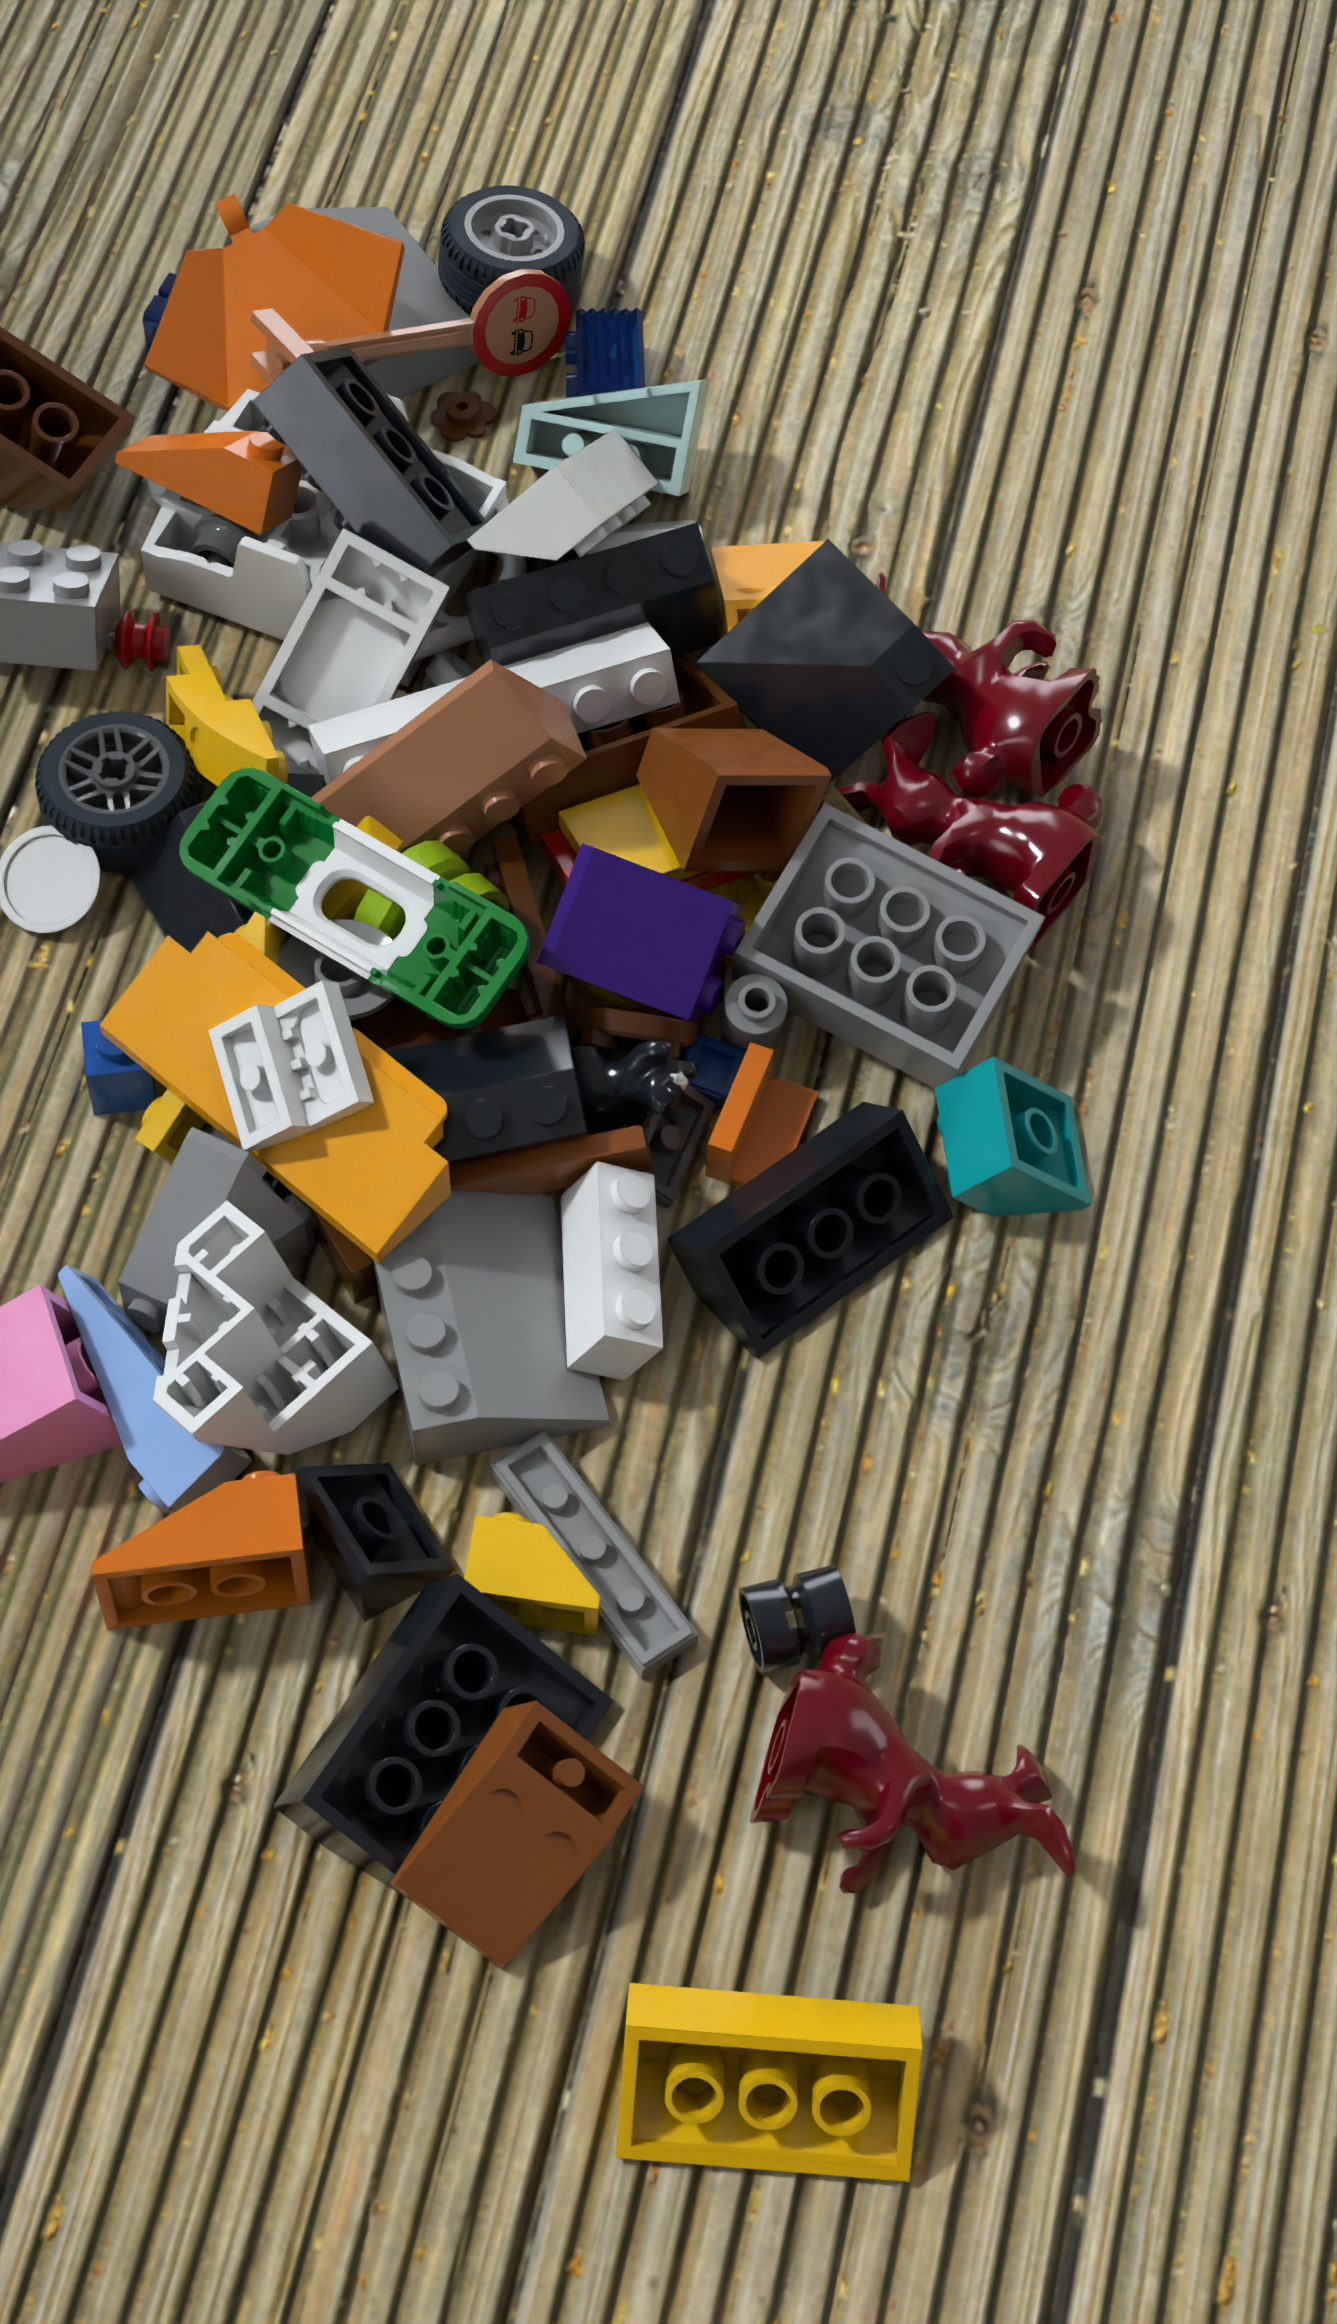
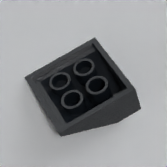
(826, 661)

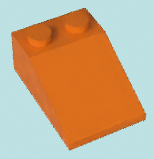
(211, 1558)

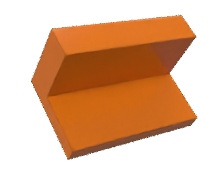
(758, 1120)

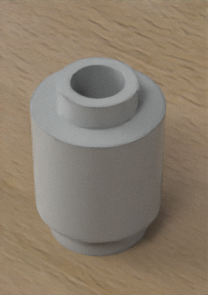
(745, 1026)

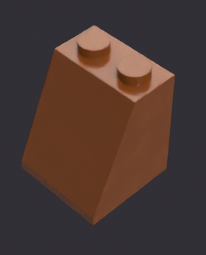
(730, 796)

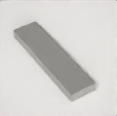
(632, 1601)

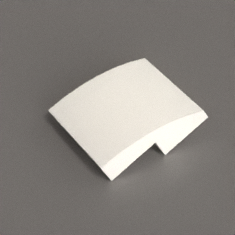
(291, 1066)

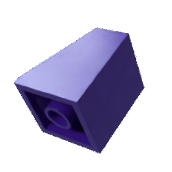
(642, 934)

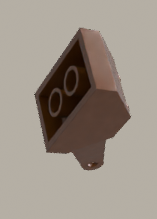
(51, 430)

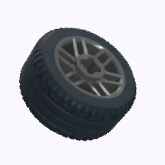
(115, 784)

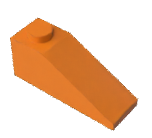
(230, 473)

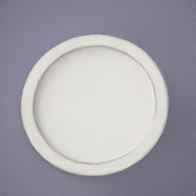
(47, 880)

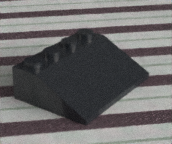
(421, 1719)

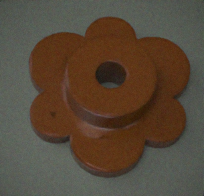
(462, 415)

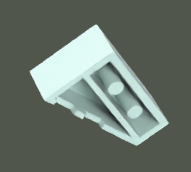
(655, 421)

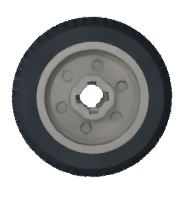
(506, 232)

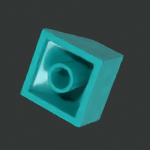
(1010, 1142)

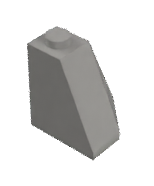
(198, 1183)

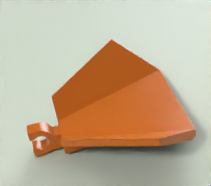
(306, 266)

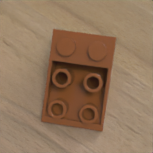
(516, 1831)

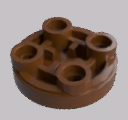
(608, 1026)

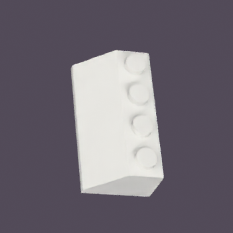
(572, 504)

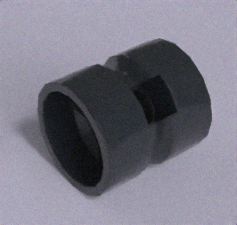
(819, 1610)

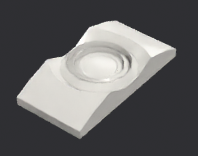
(346, 644)

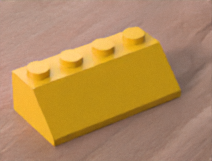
(769, 2082)

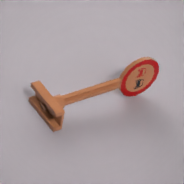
(510, 330)

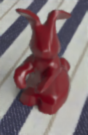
(1014, 722)
(1026, 849)
(848, 1749)

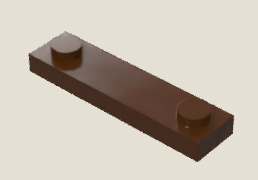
(511, 878)

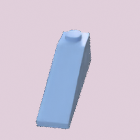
(126, 1367)

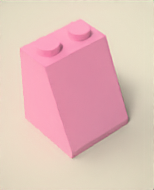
(47, 1388)

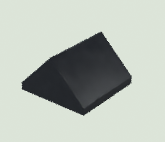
(370, 1533)

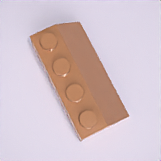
(461, 762)

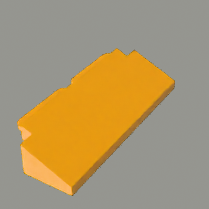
(362, 1173)

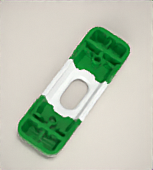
(285, 853)

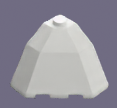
(256, 1351)

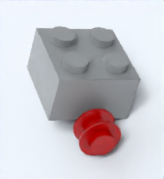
(66, 610)

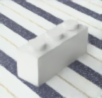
(611, 1271)

